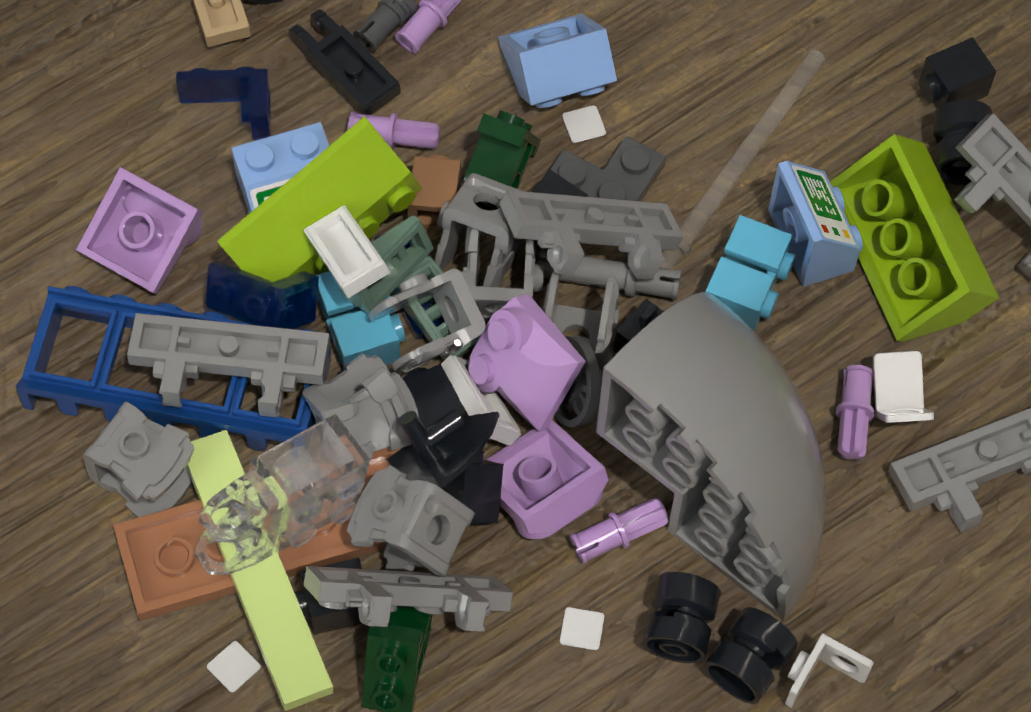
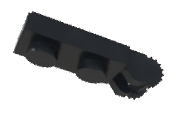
(346, 64)

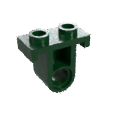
(503, 150)
(395, 660)

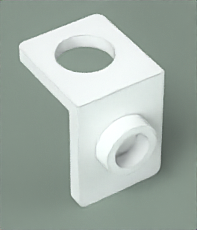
(899, 387)
(826, 651)

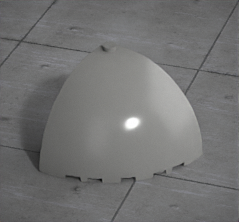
(732, 439)

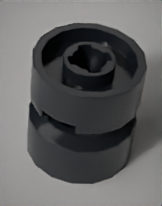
(950, 126)
(681, 618)
(754, 650)

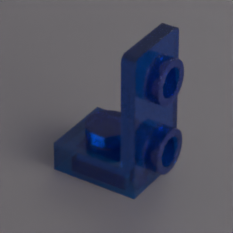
(239, 85)
(259, 301)

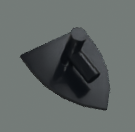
(444, 447)

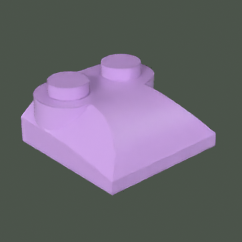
(140, 230)
(525, 361)
(548, 481)

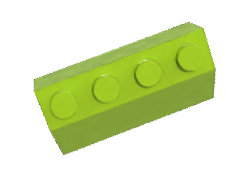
(350, 172)
(913, 240)

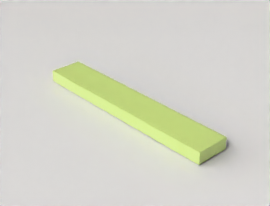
(263, 589)

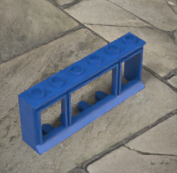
(118, 313)

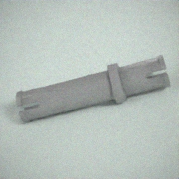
(596, 271)

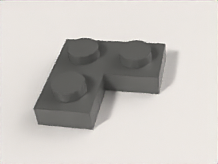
(625, 177)

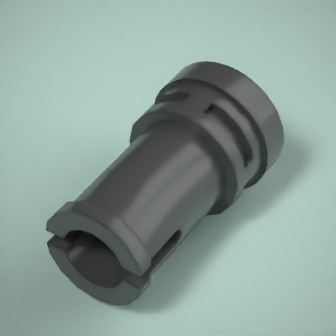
(383, 22)

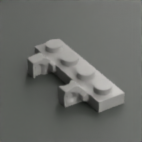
(998, 171)
(568, 220)
(267, 355)
(954, 469)
(382, 591)

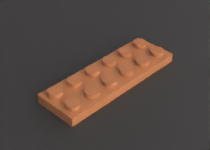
(169, 577)

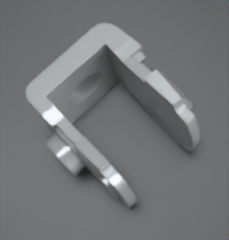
(463, 212)
(494, 298)
(455, 305)
(593, 323)
(366, 402)
(141, 461)
(413, 517)

